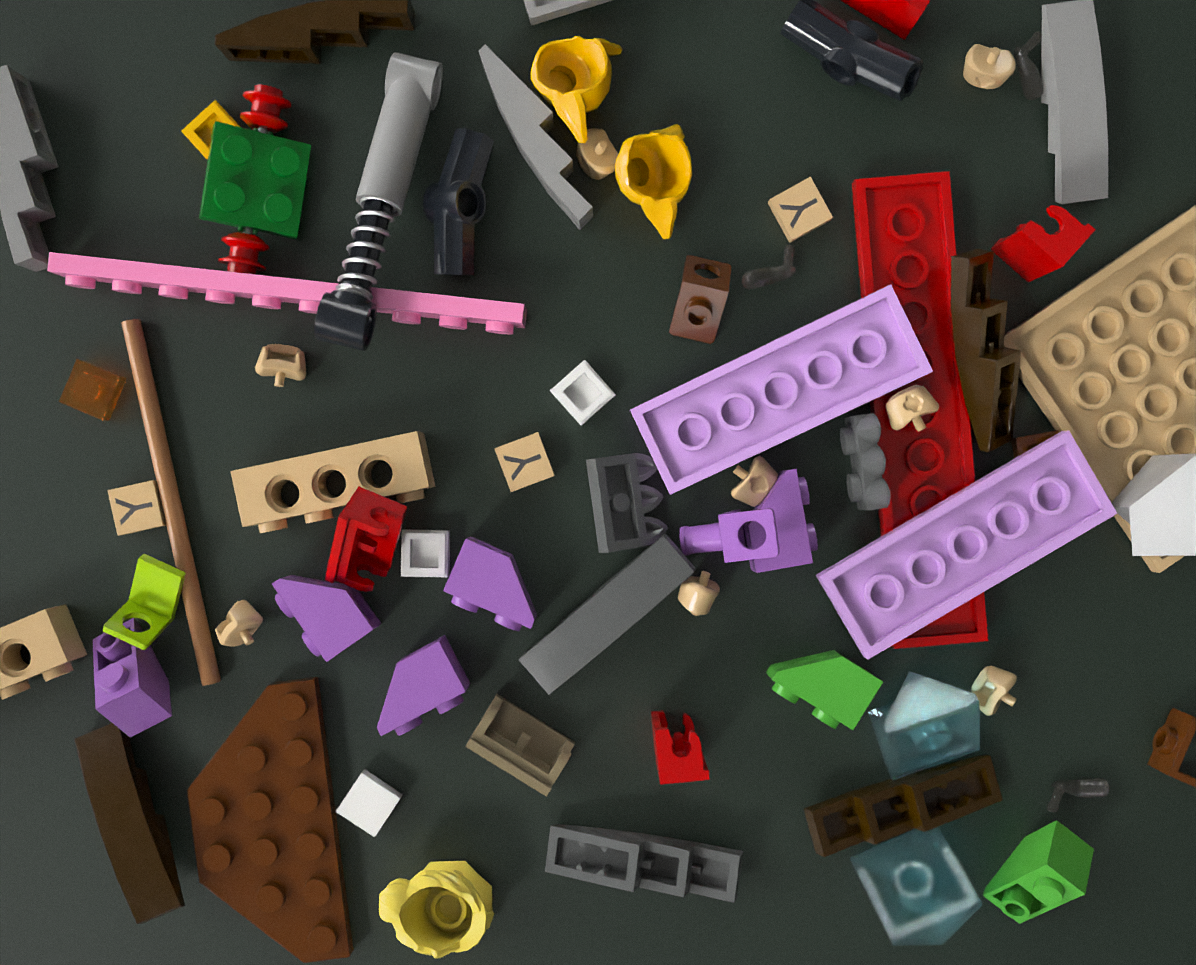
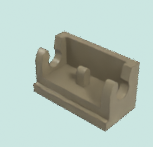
(521, 745)

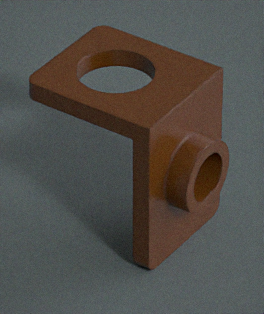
(700, 300)
(1172, 744)

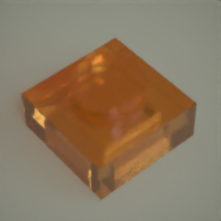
(92, 390)

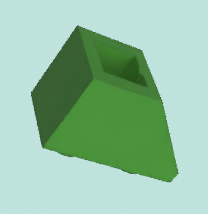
(829, 683)
(1041, 873)

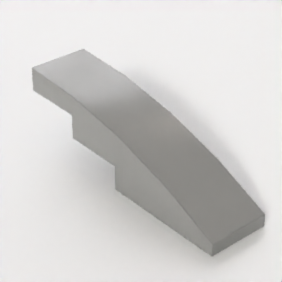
(1075, 100)
(528, 123)
(23, 159)

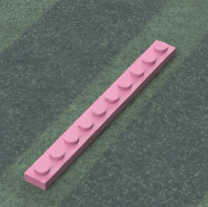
(271, 291)

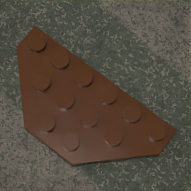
(271, 824)

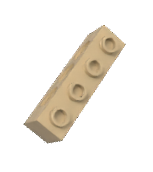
(260, 486)
(52, 646)

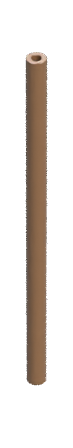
(170, 500)

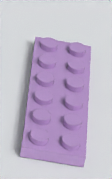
(781, 389)
(966, 544)

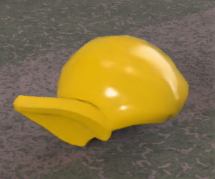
(574, 78)
(655, 174)

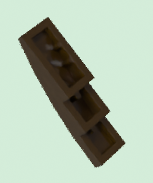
(302, 30)
(984, 366)
(903, 804)
(128, 824)

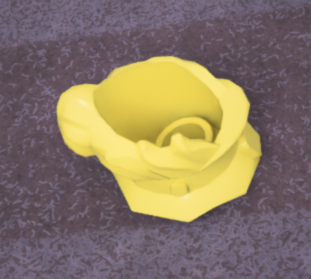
(439, 908)

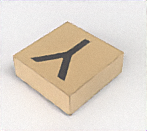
(800, 209)
(524, 462)
(136, 507)

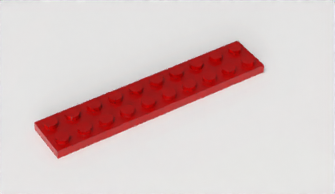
(908, 243)

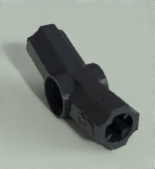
(852, 51)
(458, 202)

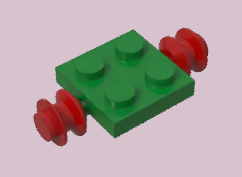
(255, 179)

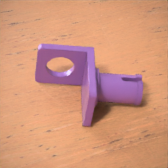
(729, 536)

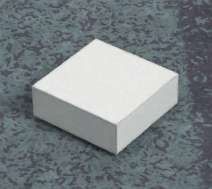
(582, 392)
(425, 553)
(369, 802)

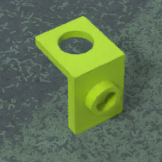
(152, 598)

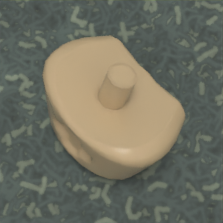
(988, 66)
(597, 155)
(281, 362)
(910, 406)
(755, 482)
(698, 593)
(239, 625)
(992, 687)

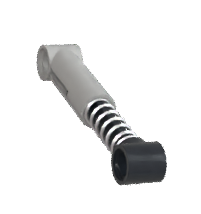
(411, 92)

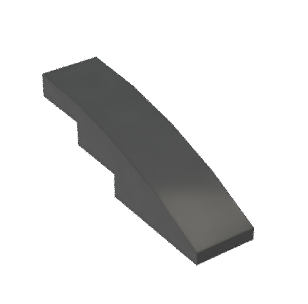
(607, 614)
(644, 861)

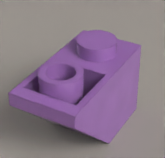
(794, 535)
(492, 581)
(328, 613)
(129, 683)
(420, 683)

